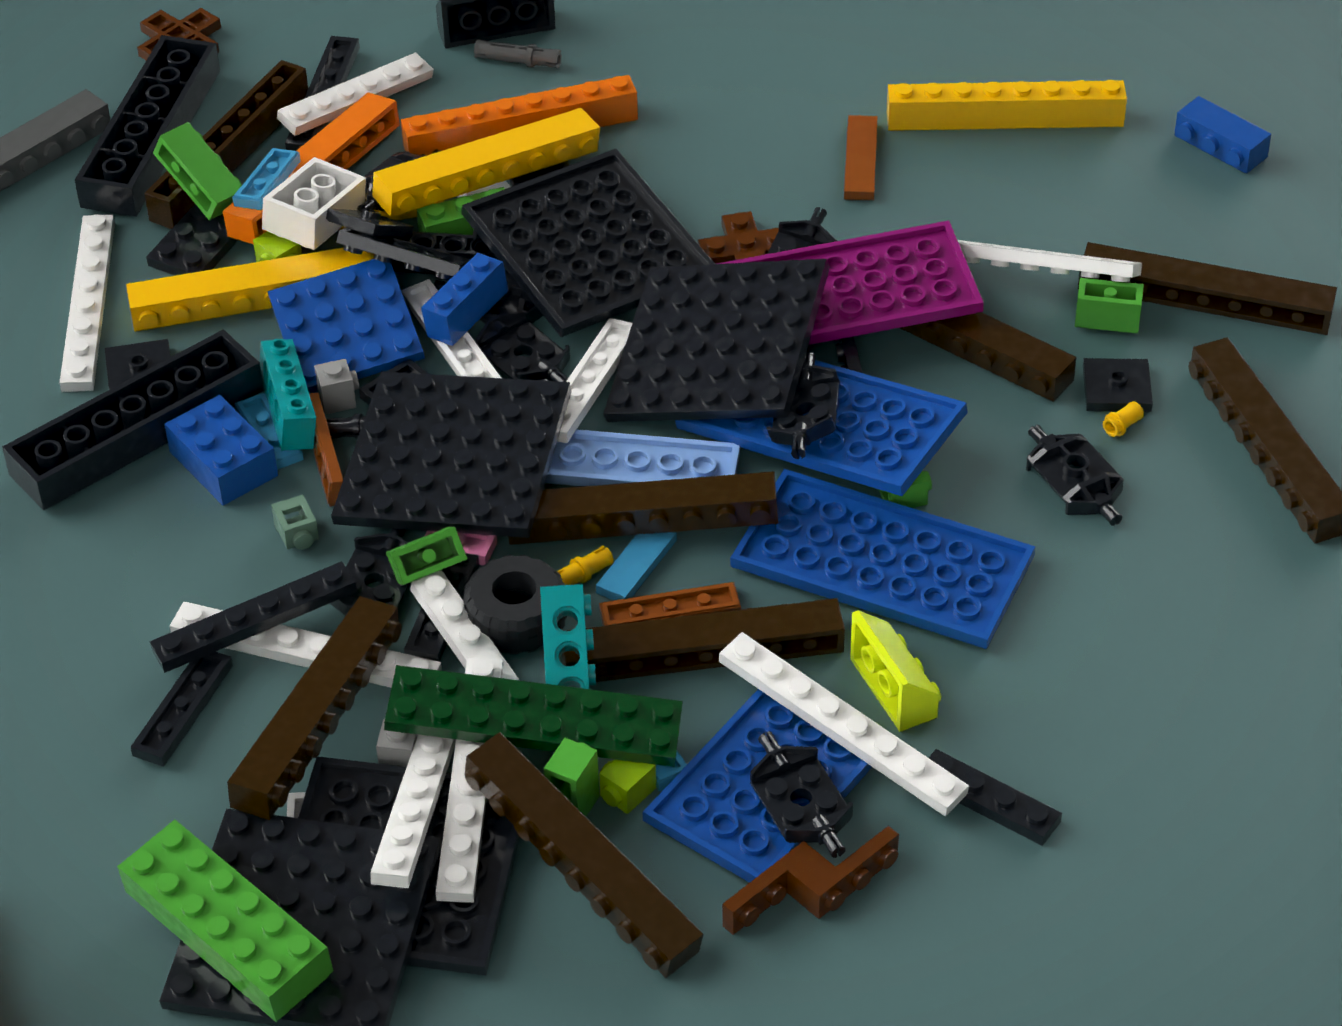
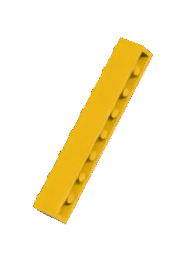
(1006, 105)
(485, 162)
(227, 289)

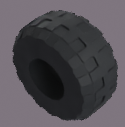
(495, 590)

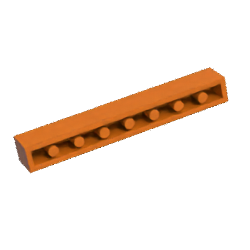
(605, 101)
(338, 143)

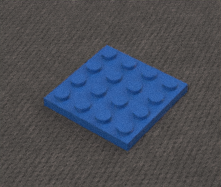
(348, 316)

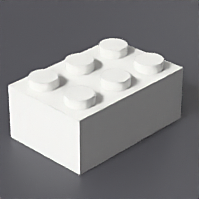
(301, 202)

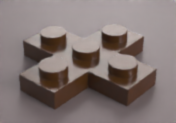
(194, 26)
(740, 239)

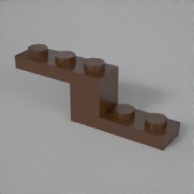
(810, 880)

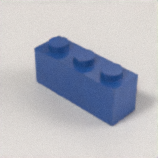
(1222, 134)
(464, 299)

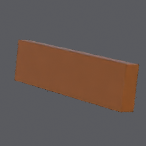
(860, 157)
(325, 454)
(671, 604)

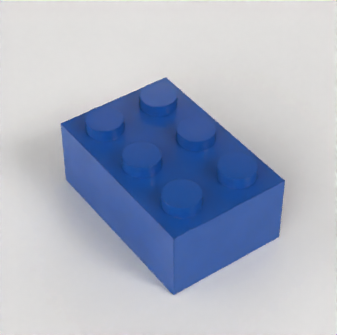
(221, 450)

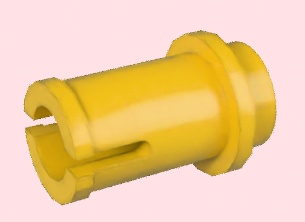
(1117, 423)

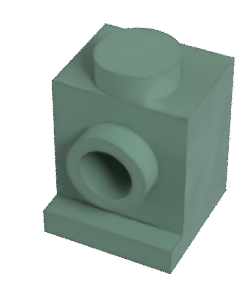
(297, 530)

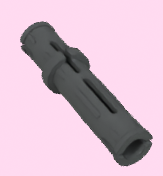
(529, 55)

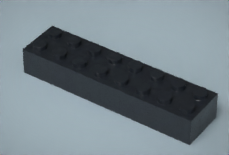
(158, 101)
(128, 419)

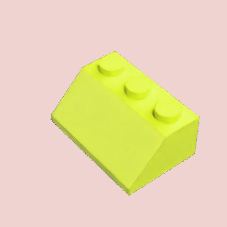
(892, 672)

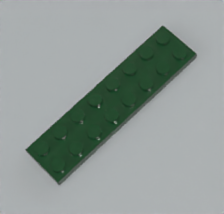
(533, 714)

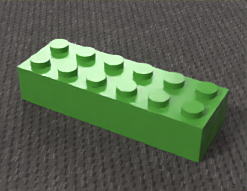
(226, 920)

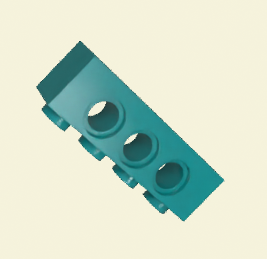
(287, 394)
(555, 604)

